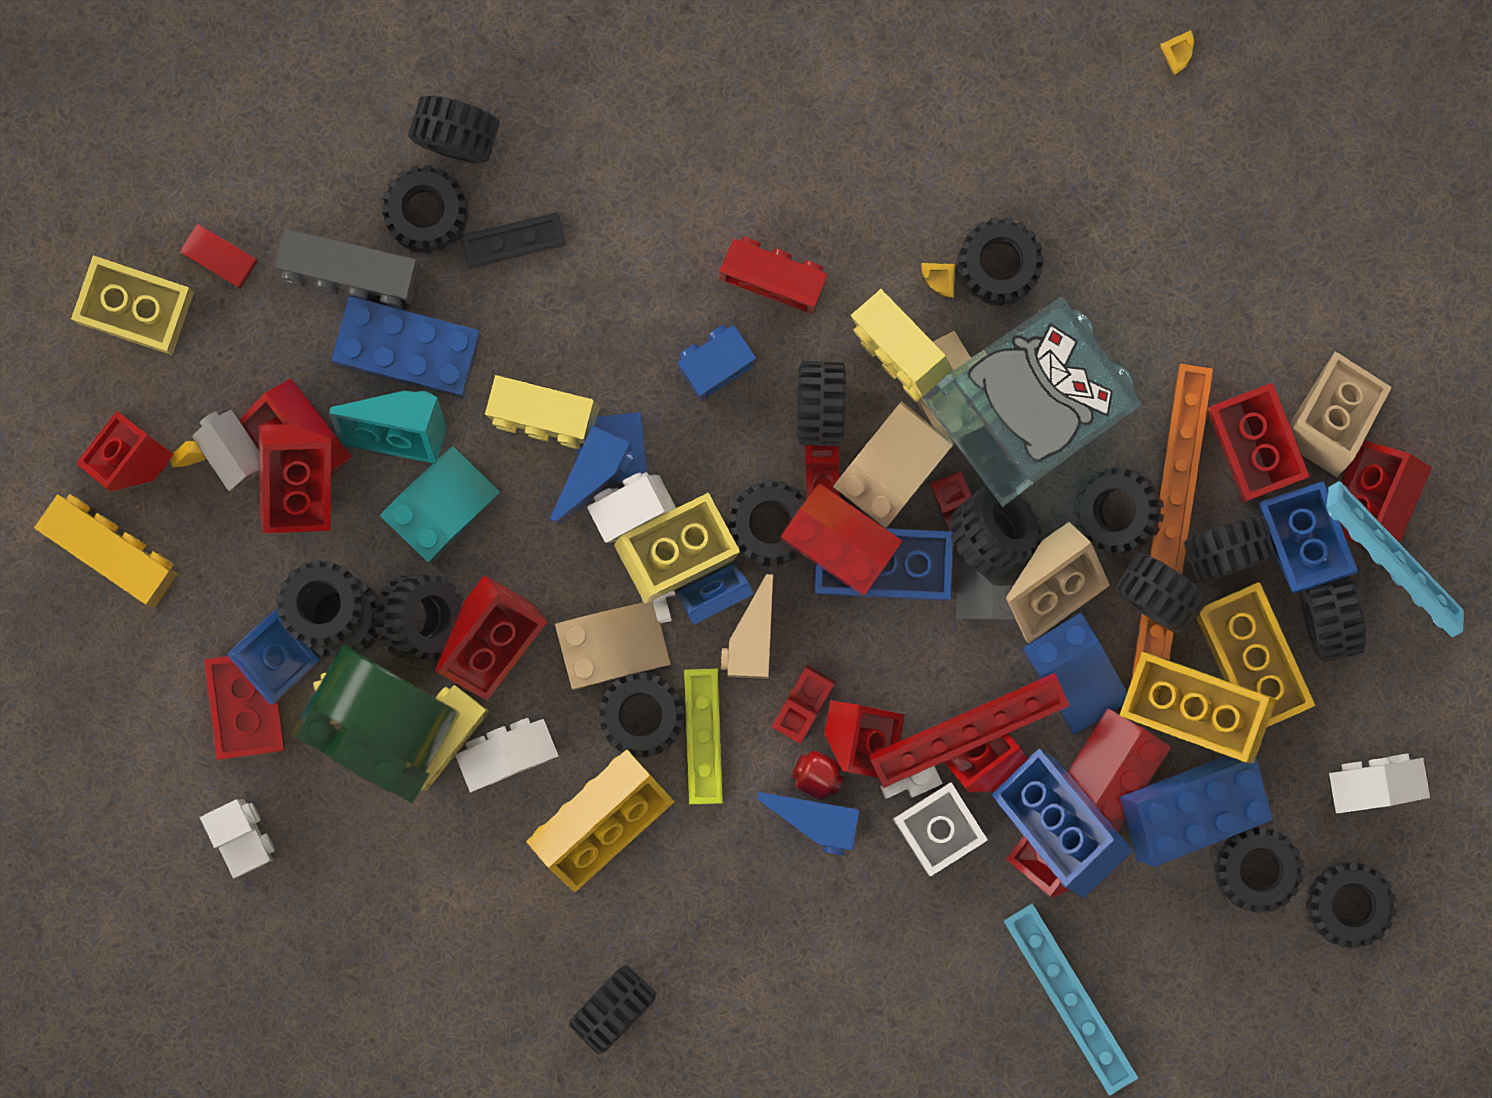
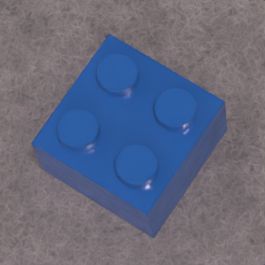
(716, 362)

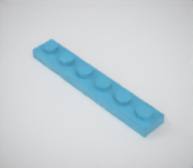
(1395, 559)
(1070, 999)

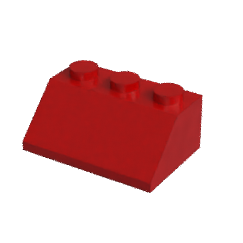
(773, 274)
(289, 406)
(1257, 442)
(294, 479)
(1386, 485)
(841, 539)
(1116, 762)

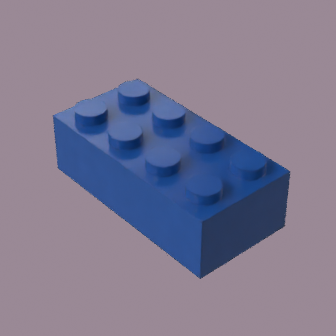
(406, 347)
(915, 572)
(1195, 809)
(1061, 823)

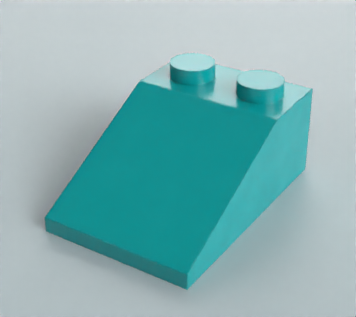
(393, 424)
(440, 504)

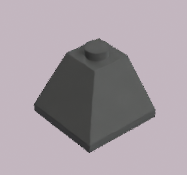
(984, 596)

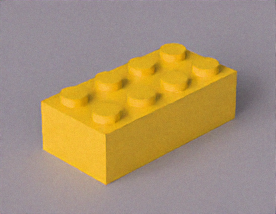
(106, 551)
(1254, 650)
(1198, 707)
(600, 821)

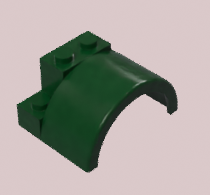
(386, 723)

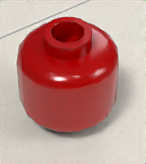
(817, 775)

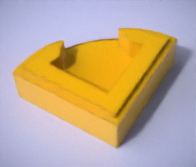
(1178, 51)
(940, 278)
(187, 454)

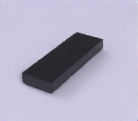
(513, 240)

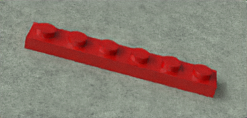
(969, 730)

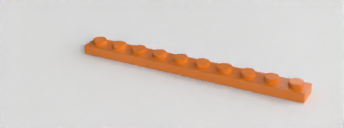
(1177, 491)

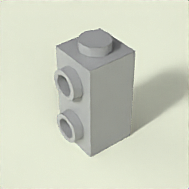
(228, 449)

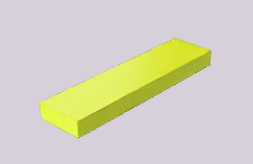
(703, 736)

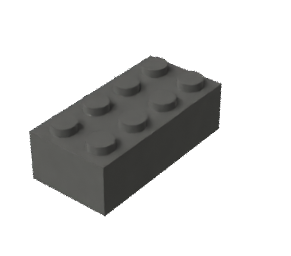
(348, 268)

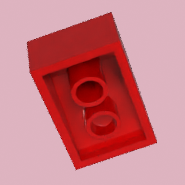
(489, 637)

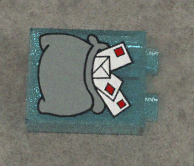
(1032, 400)

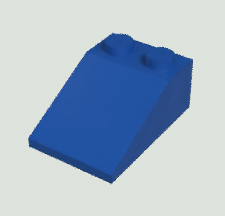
(595, 469)
(1307, 538)
(1081, 669)
(821, 822)

